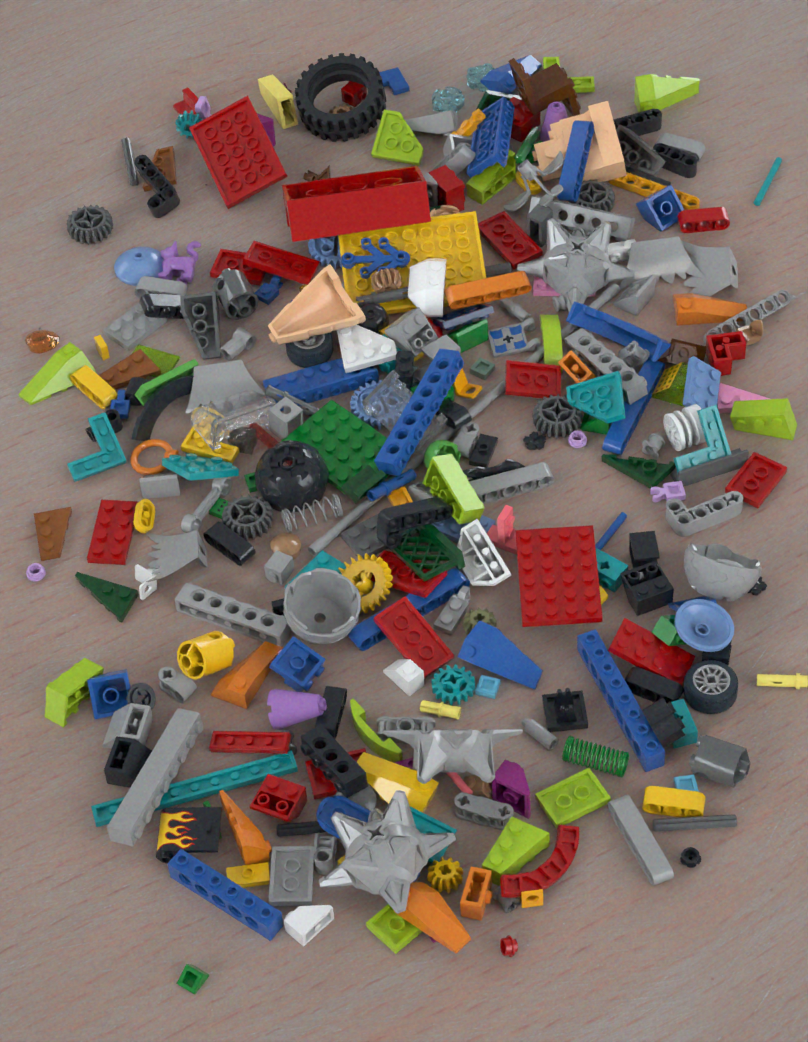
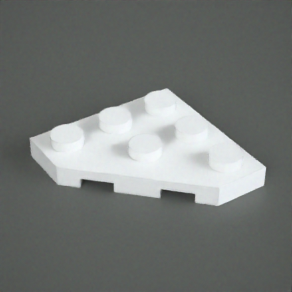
(364, 348)

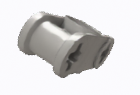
(403, 723)
(482, 810)

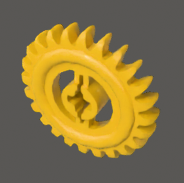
(360, 574)

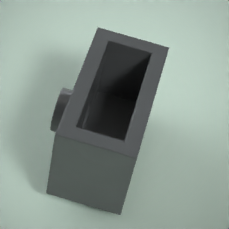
(537, 224)

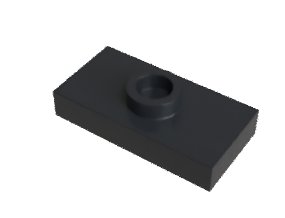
(483, 450)

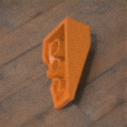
(701, 309)
(246, 678)
(247, 836)
(434, 917)

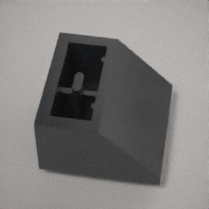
(647, 588)
(125, 761)

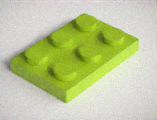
(572, 798)
(392, 929)

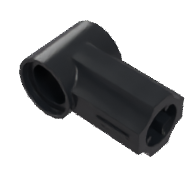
(115, 421)

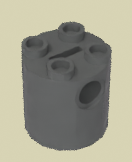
(235, 294)
(720, 761)

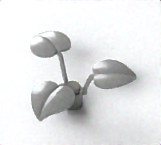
(529, 172)

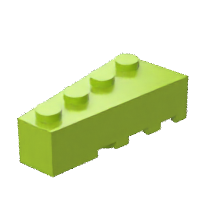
(452, 485)

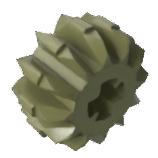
(473, 618)

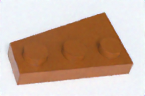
(165, 161)

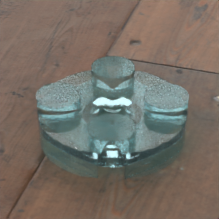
(475, 74)
(441, 103)

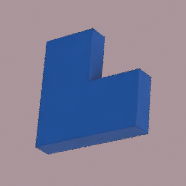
(395, 80)

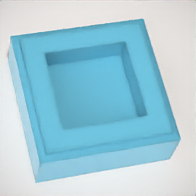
(487, 686)
(686, 783)

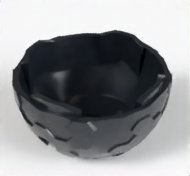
(293, 484)

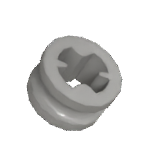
(559, 303)

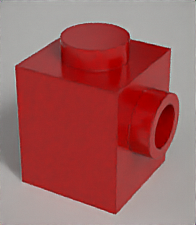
(353, 93)

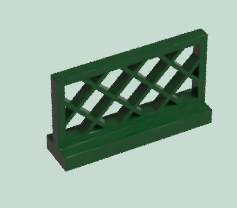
(437, 543)

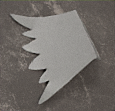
(660, 258)
(715, 265)
(218, 382)
(176, 552)

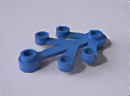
(377, 258)

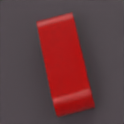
(703, 220)

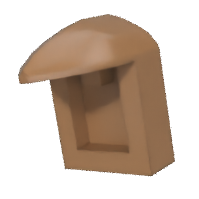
(752, 332)

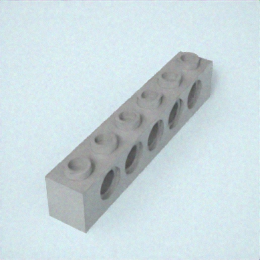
(624, 223)
(603, 361)
(232, 614)

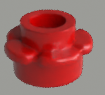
(508, 946)

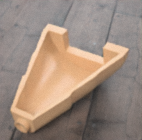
(316, 310)

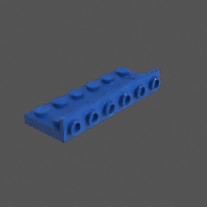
(492, 137)
(322, 381)

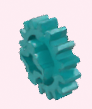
(453, 684)

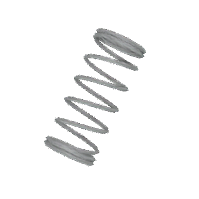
(335, 505)

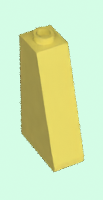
(279, 101)

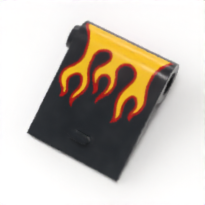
(187, 830)

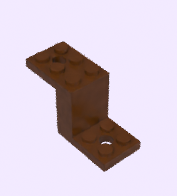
(545, 88)

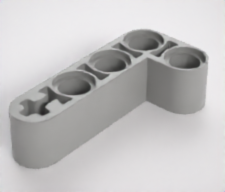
(702, 516)

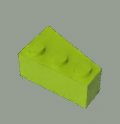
(491, 180)
(764, 417)
(69, 691)
(515, 848)

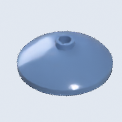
(138, 263)
(704, 625)

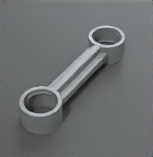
(193, 521)

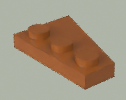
(135, 365)
(51, 531)

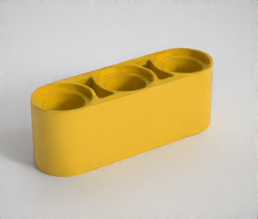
(93, 387)
(673, 802)

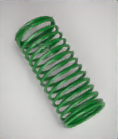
(622, 761)

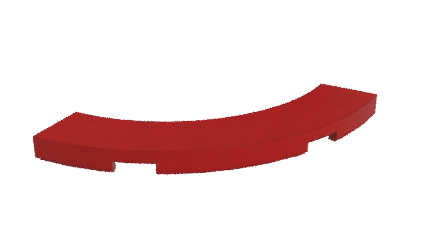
(549, 871)

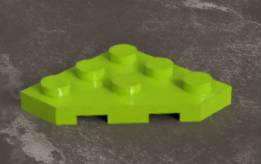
(396, 140)

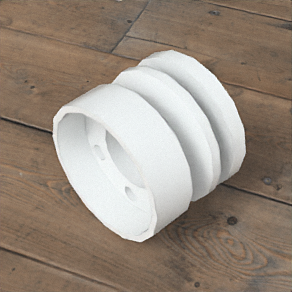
(684, 428)

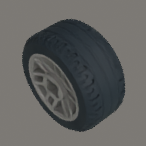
(311, 351)
(710, 687)

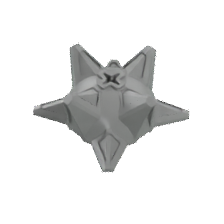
(576, 262)
(453, 750)
(384, 852)

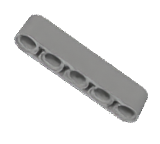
(513, 482)
(640, 840)

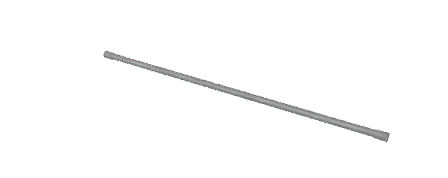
(323, 542)

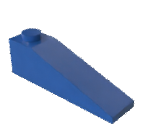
(502, 79)
(496, 653)

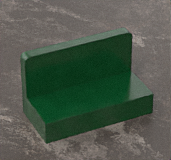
(363, 481)

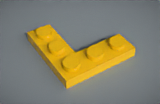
(195, 444)

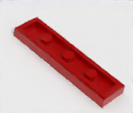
(250, 742)

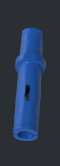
(386, 487)

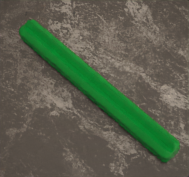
(527, 145)

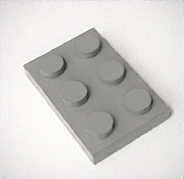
(132, 327)
(291, 876)

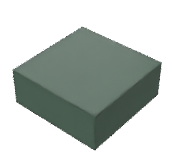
(482, 368)

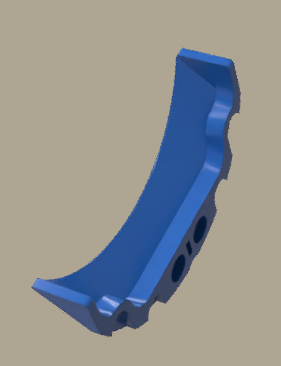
(616, 329)

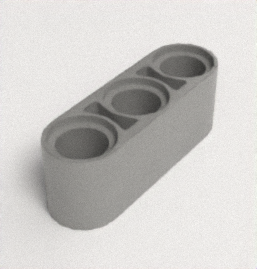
(683, 144)
(457, 159)
(153, 285)

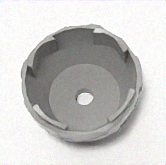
(719, 571)
(322, 595)

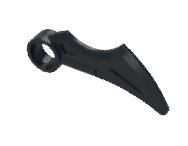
(481, 472)

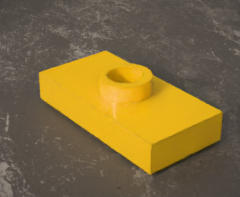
(250, 875)

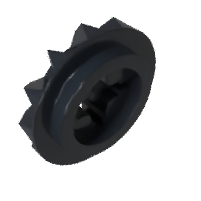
(141, 689)

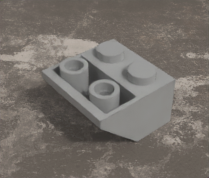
(411, 332)
(130, 722)

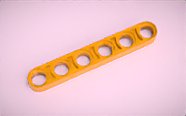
(641, 182)

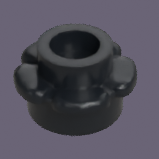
(693, 853)

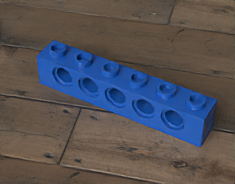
(225, 894)

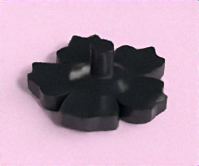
(535, 441)
(758, 587)

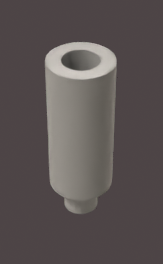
(540, 734)

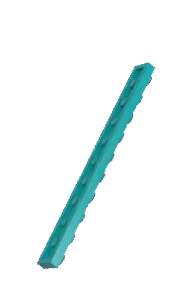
(209, 784)

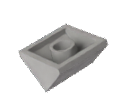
(637, 295)
(160, 485)

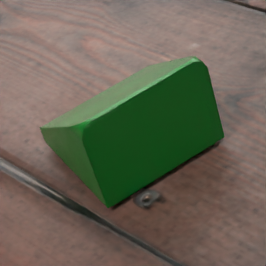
(192, 978)

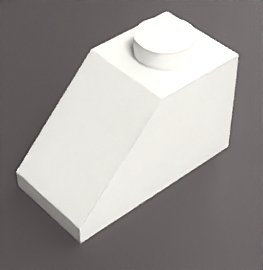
(406, 675)
(307, 922)

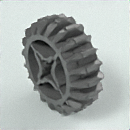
(596, 195)
(89, 224)
(546, 418)
(247, 511)

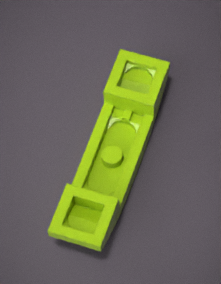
(551, 339)
(386, 749)

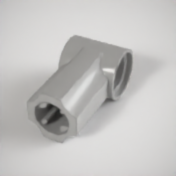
(241, 340)

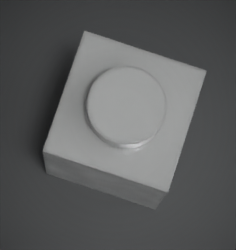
(279, 567)

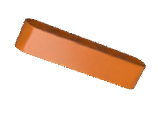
(487, 290)

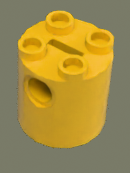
(205, 654)

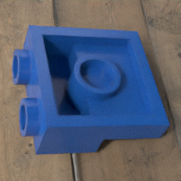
(298, 665)

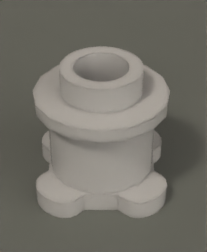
(653, 445)

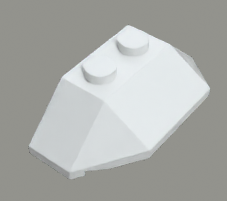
(428, 286)
(481, 557)

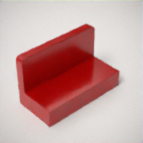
(188, 103)

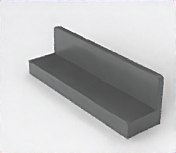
(711, 468)

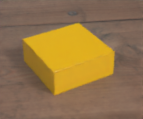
(101, 347)

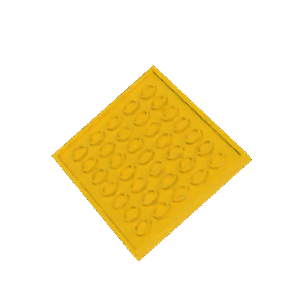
(445, 237)

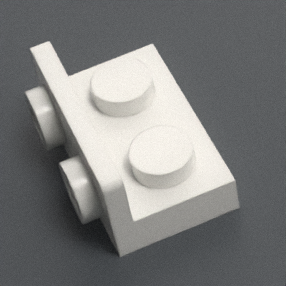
(620, 250)

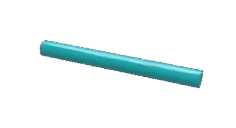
(767, 182)

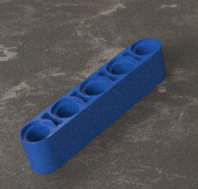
(575, 160)

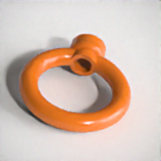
(146, 444)

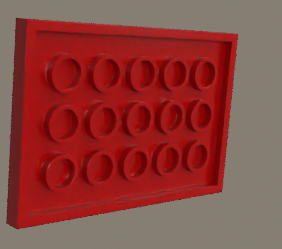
(238, 152)
(558, 576)

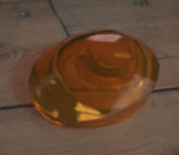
(42, 341)

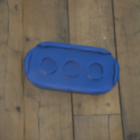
(342, 805)

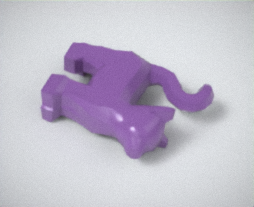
(179, 266)

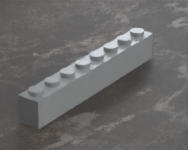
(155, 777)

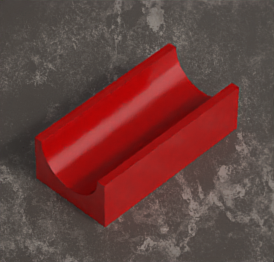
(356, 203)

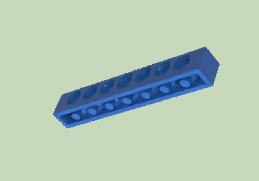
(419, 412)
(621, 700)

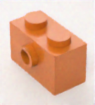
(476, 893)

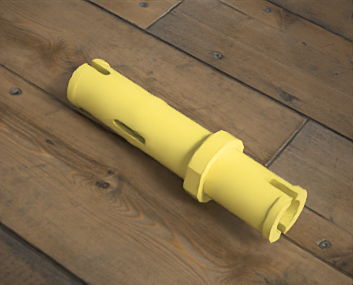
(777, 680)

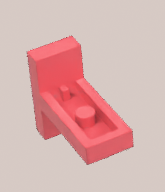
(504, 534)

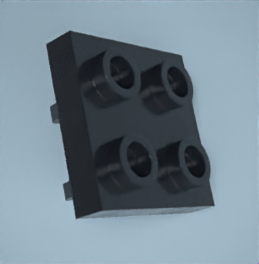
(565, 710)

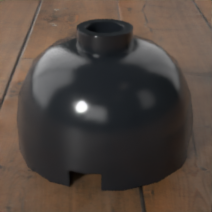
(375, 317)

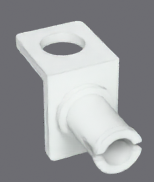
(143, 575)

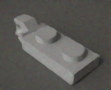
(453, 611)

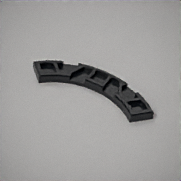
(157, 403)

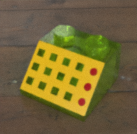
(672, 384)

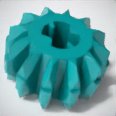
(185, 121)

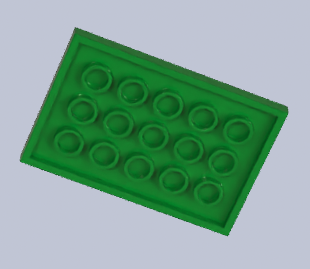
(341, 440)

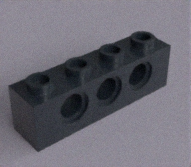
(333, 761)

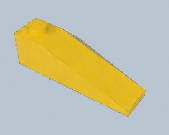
(389, 777)

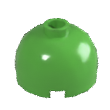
(439, 448)

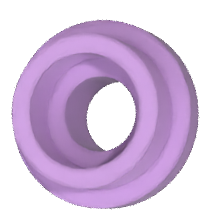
(577, 439)
(35, 572)

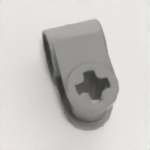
(633, 354)
(467, 439)
(176, 684)
(324, 849)

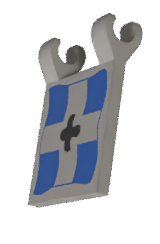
(512, 339)

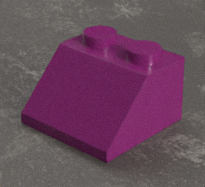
(512, 788)

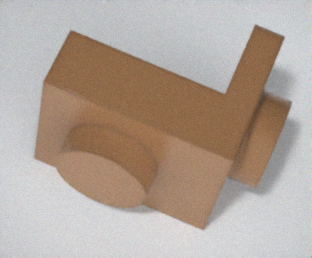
(478, 786)

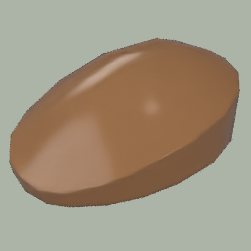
(286, 543)

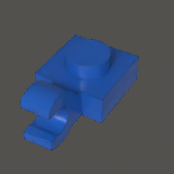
(269, 292)
(121, 405)

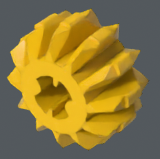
(445, 875)

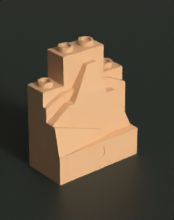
(605, 154)

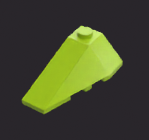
(662, 92)
(55, 374)

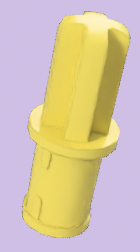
(440, 709)

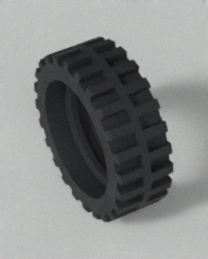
(337, 70)

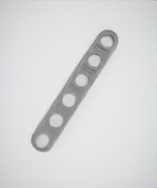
(747, 318)

